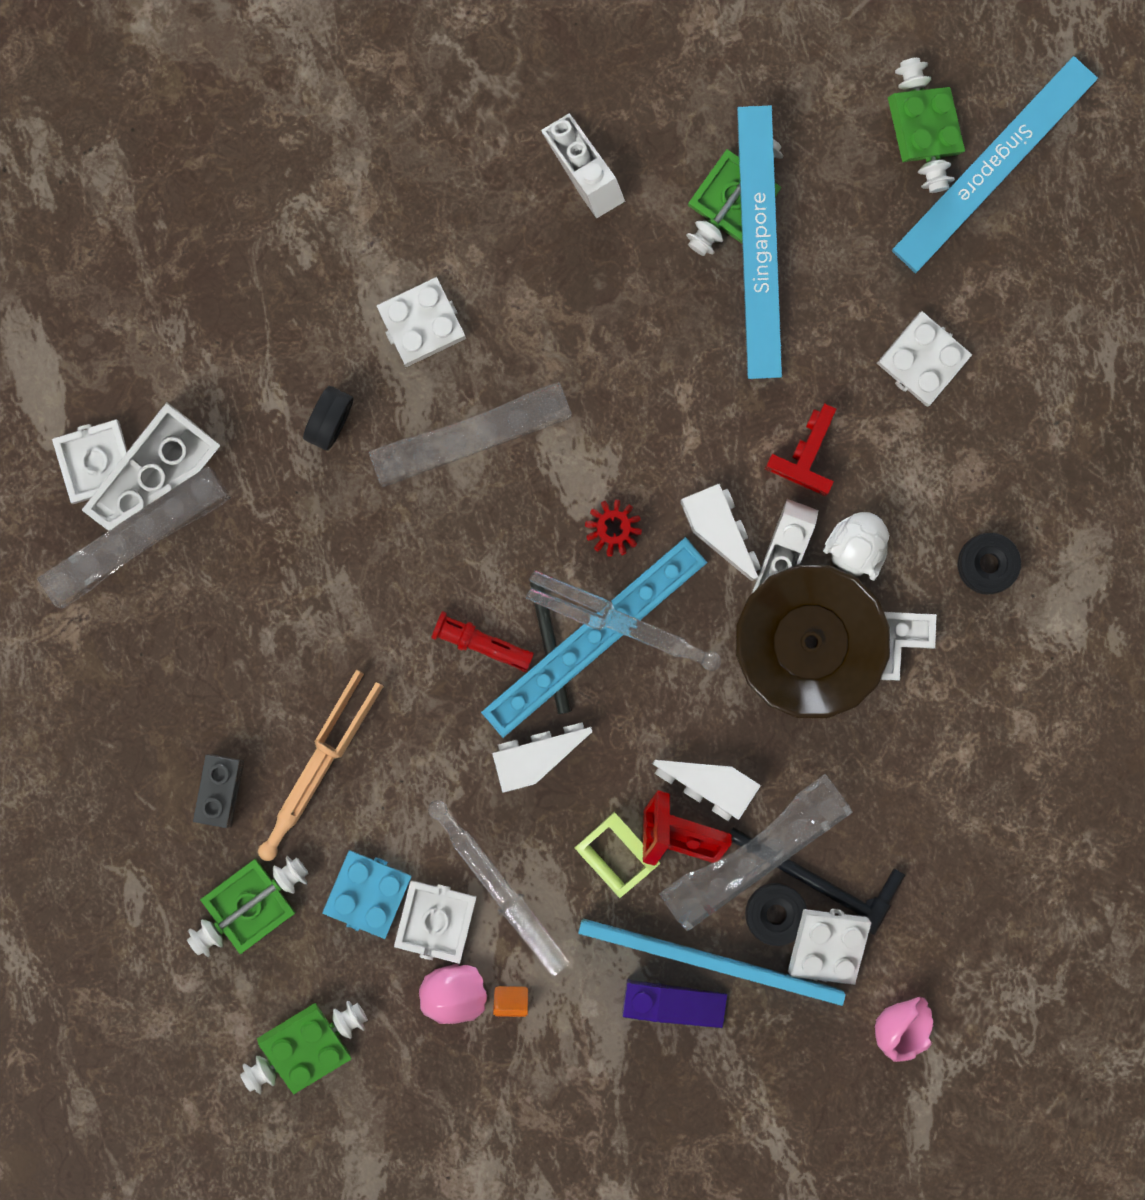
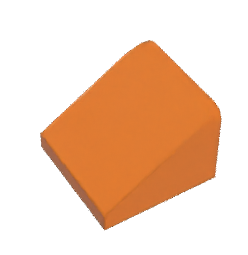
(510, 1001)

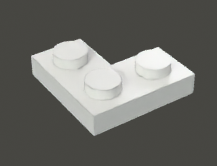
(907, 631)

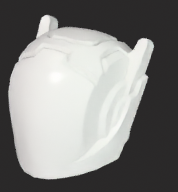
(859, 544)

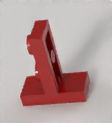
(805, 455)
(670, 832)

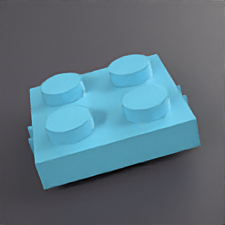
(366, 894)

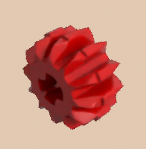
(625, 528)

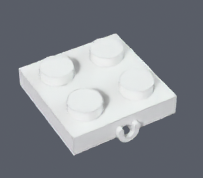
(421, 322)
(924, 359)
(89, 457)
(435, 921)
(829, 946)

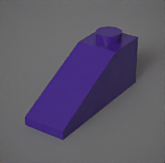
(673, 1004)

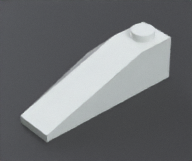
(156, 463)

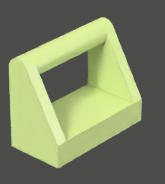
(600, 865)

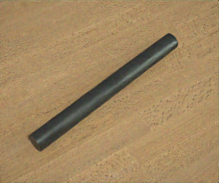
(549, 645)

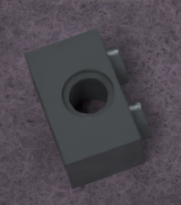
(218, 791)

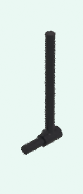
(874, 908)

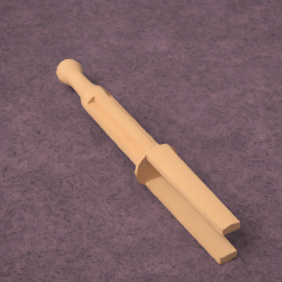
(317, 766)

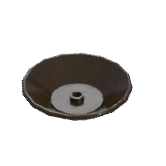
(849, 636)

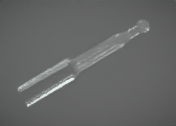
(613, 619)
(510, 903)

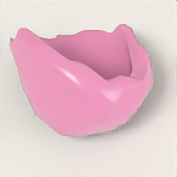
(453, 994)
(904, 1029)

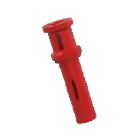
(467, 636)

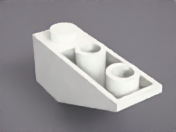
(584, 165)
(714, 524)
(788, 540)
(529, 763)
(718, 784)

